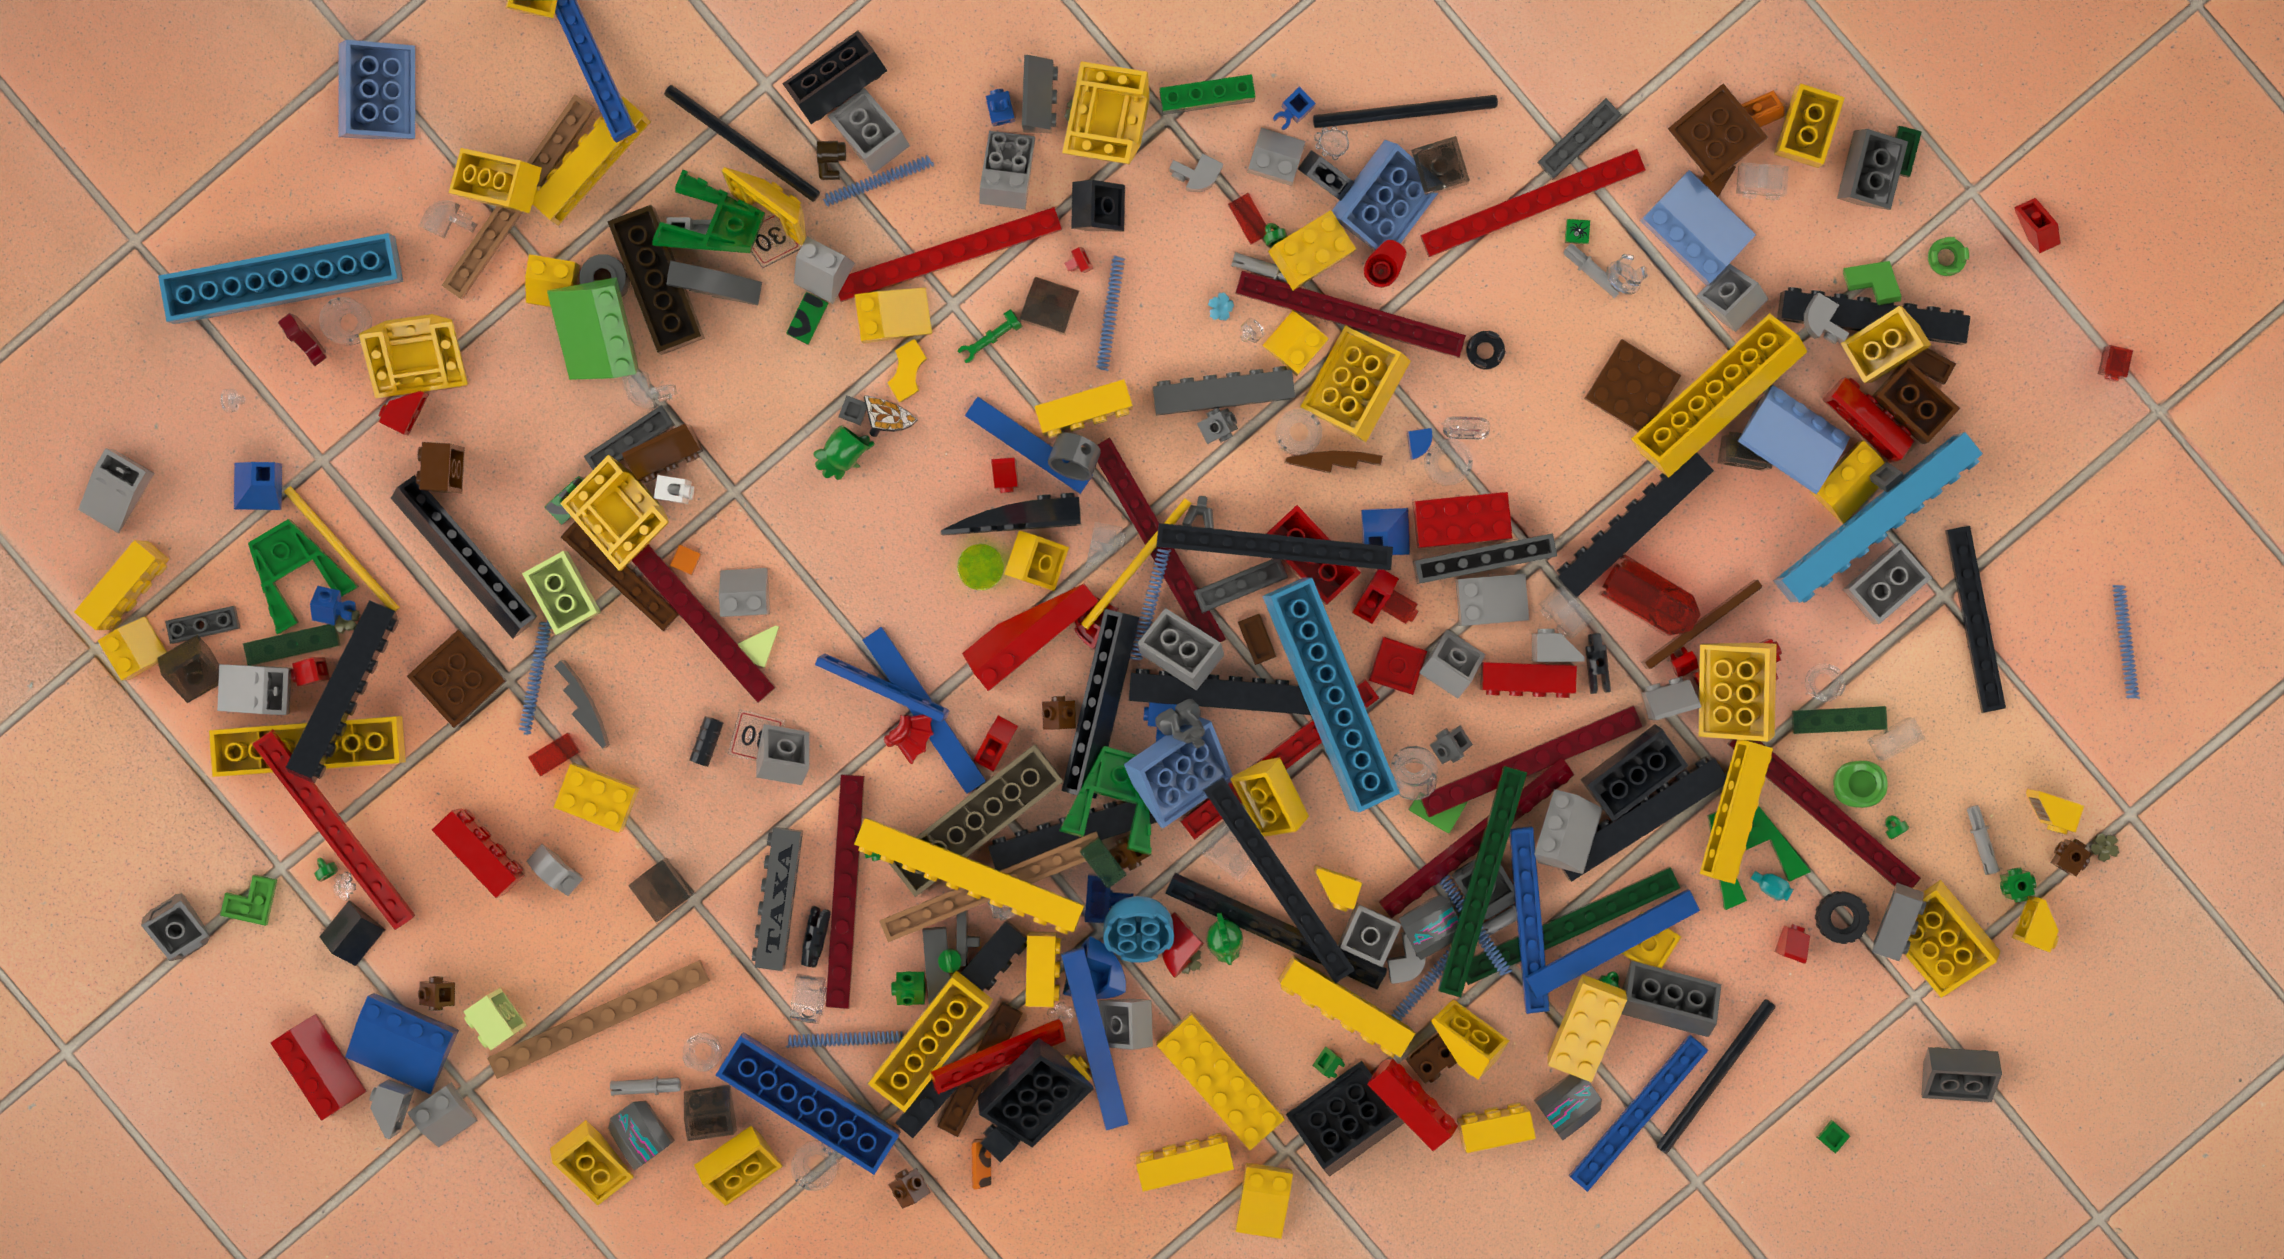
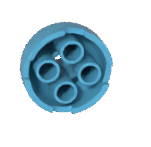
(1138, 929)

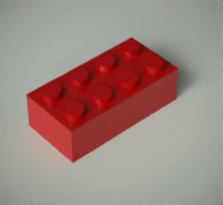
(1462, 520)
(478, 852)

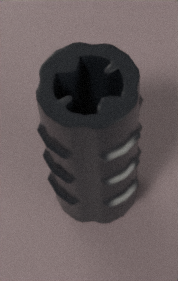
(706, 741)

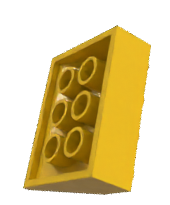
(1356, 383)
(1737, 691)
(1949, 942)

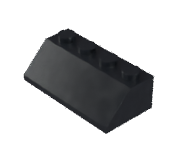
(835, 77)
(1634, 772)

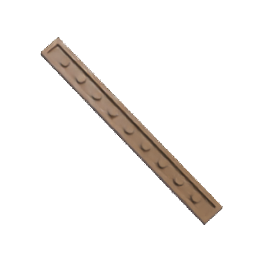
(504, 219)
(958, 901)
(598, 1019)

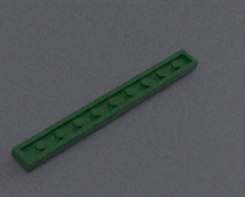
(1482, 881)
(1581, 920)

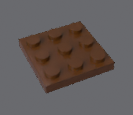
(1717, 133)
(1632, 386)
(456, 678)

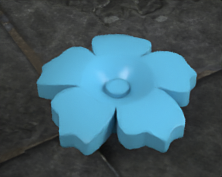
(1220, 307)

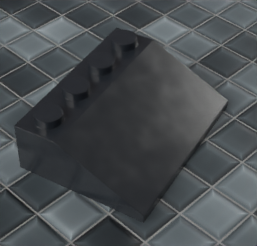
(1033, 1093)
(1343, 1119)

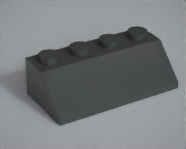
(1671, 999)

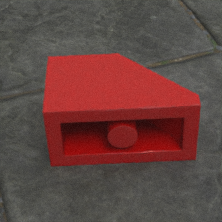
(2038, 225)
(403, 412)
(1005, 474)
(1375, 595)
(310, 671)
(995, 743)
(1793, 943)

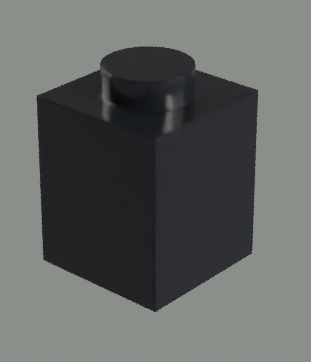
(999, 1142)

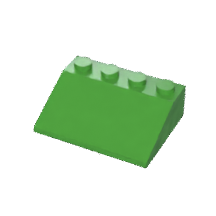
(593, 330)

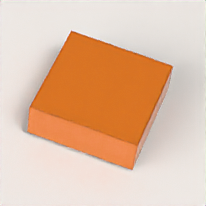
(685, 559)

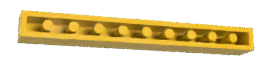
(970, 875)

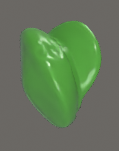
(1860, 784)

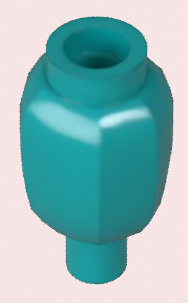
(1773, 886)

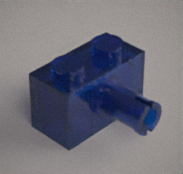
(1100, 899)

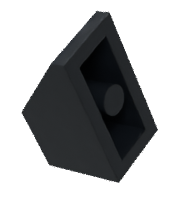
(1325, 175)

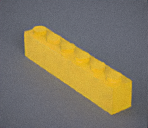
(1736, 811)

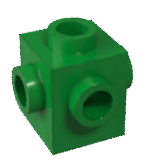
(2010, 882)
(909, 988)

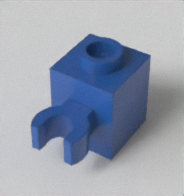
(1000, 107)
(1295, 107)
(327, 606)
(1152, 712)

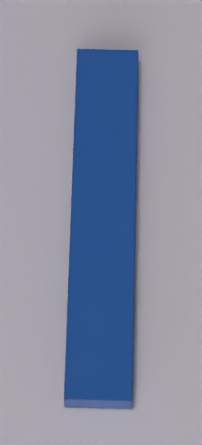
(1018, 439)
(882, 687)

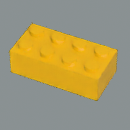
(495, 180)
(1084, 407)
(122, 586)
(1586, 1028)
(1185, 1162)

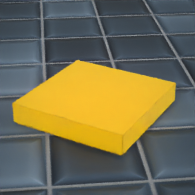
(1655, 949)

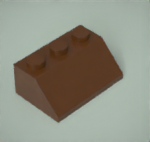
(663, 453)

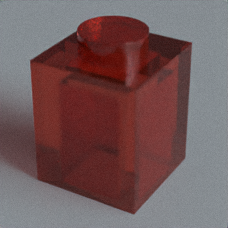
(2115, 363)
(1400, 608)

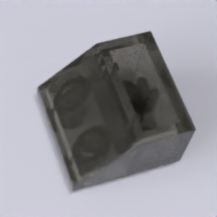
(709, 1113)

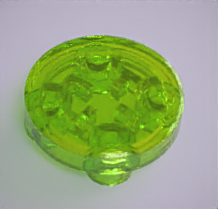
(980, 567)

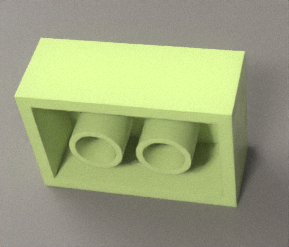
(561, 593)
(494, 1019)

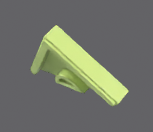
(760, 646)

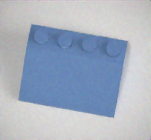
(376, 90)
(1384, 198)
(1698, 227)
(1794, 439)
(1175, 773)

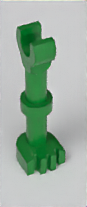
(991, 336)

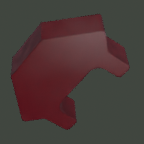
(299, 333)

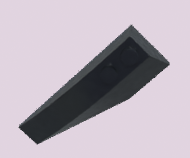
(1022, 516)

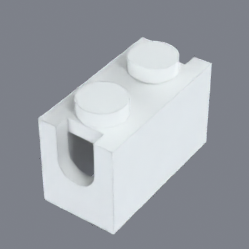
(668, 488)

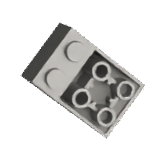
(1006, 170)
(114, 489)
(254, 689)

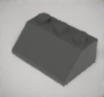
(1038, 94)
(1872, 169)
(1960, 1074)

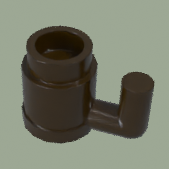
(830, 153)

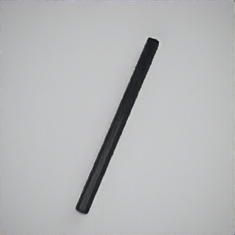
(1405, 111)
(742, 143)
(1716, 1076)

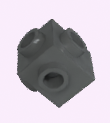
(1218, 425)
(1447, 748)

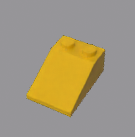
(893, 314)
(1469, 1039)
(590, 1163)
(1264, 1200)

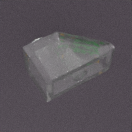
(1104, 543)

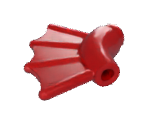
(910, 735)

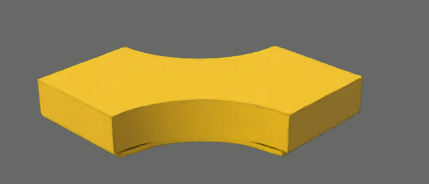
(909, 360)

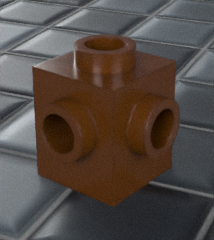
(1058, 714)
(2071, 856)
(1126, 857)
(436, 993)
(909, 1187)

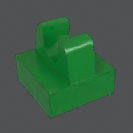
(1328, 1062)

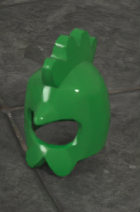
(841, 452)
(1224, 940)

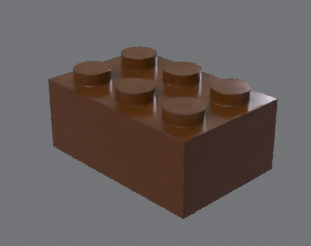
(1915, 402)
(441, 467)

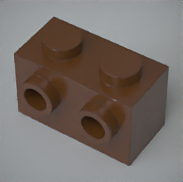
(1431, 1059)

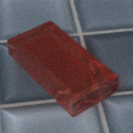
(1248, 218)
(554, 754)

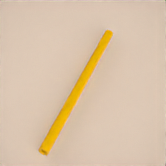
(341, 549)
(1132, 568)

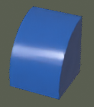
(1419, 442)

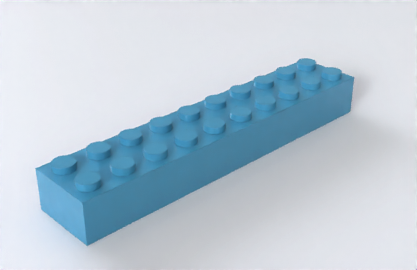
(280, 278)
(1878, 517)
(1331, 694)

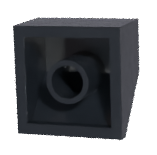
(1098, 206)

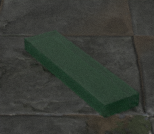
(291, 644)
(1839, 720)

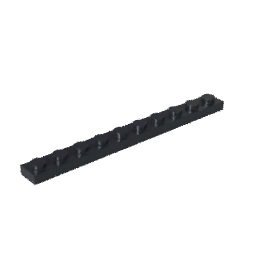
(1274, 546)
(1278, 880)
(1264, 926)

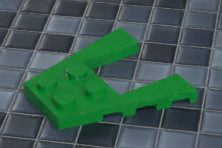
(731, 228)
(282, 552)
(1111, 779)
(1762, 831)

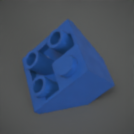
(258, 486)
(1387, 528)

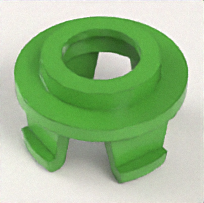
(1961, 255)

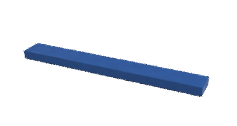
(594, 69)
(943, 738)
(1528, 913)
(1612, 943)
(1094, 1038)
(1638, 1113)

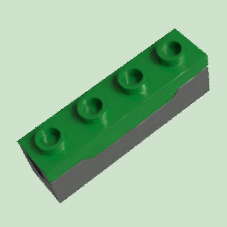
(1207, 94)

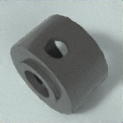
(607, 262)
(1081, 459)

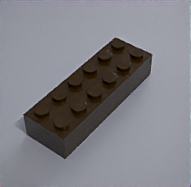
(664, 307)

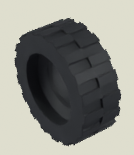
(1859, 923)

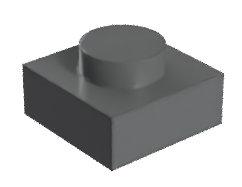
(853, 410)
(1886, 477)

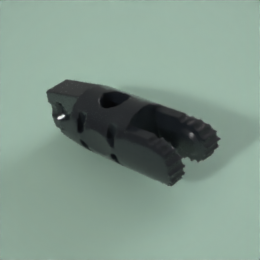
(1594, 652)
(815, 936)

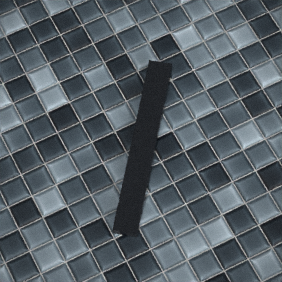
(1975, 619)

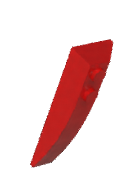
(1023, 635)

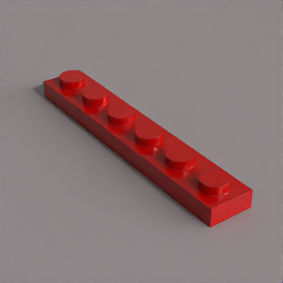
(995, 1056)

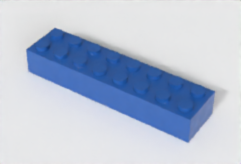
(808, 1103)

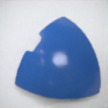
(1104, 970)

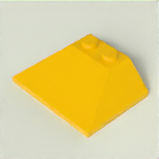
(1107, 113)
(752, 189)
(413, 355)
(616, 511)

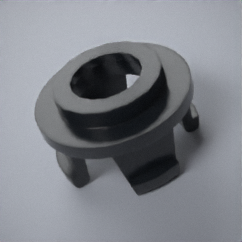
(1498, 347)

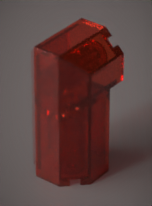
(1650, 598)

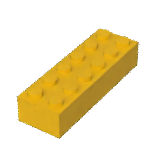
(584, 167)
(1346, 1006)
(930, 1041)
(1220, 1081)

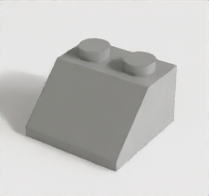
(1276, 156)
(821, 270)
(1733, 297)
(744, 592)
(1553, 647)
(1452, 664)
(1670, 699)
(783, 755)
(1127, 1023)
(390, 1106)
(442, 1115)

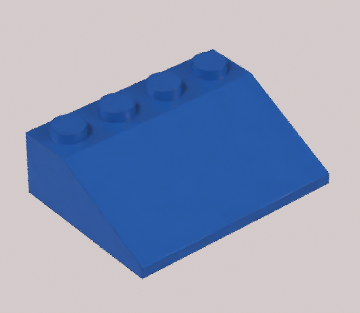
(401, 1042)

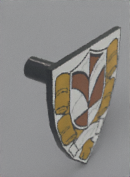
(887, 416)

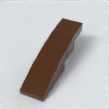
(1325, 460)

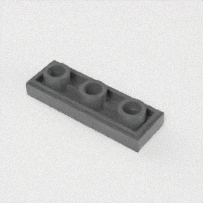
(215, 622)

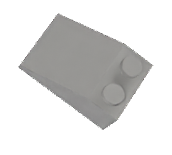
(869, 130)
(1492, 599)

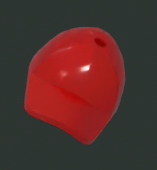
(1388, 258)

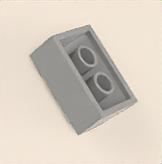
(1568, 832)

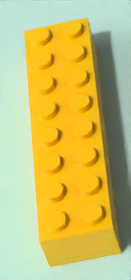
(1719, 395)
(362, 744)

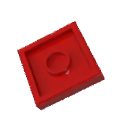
(1397, 665)

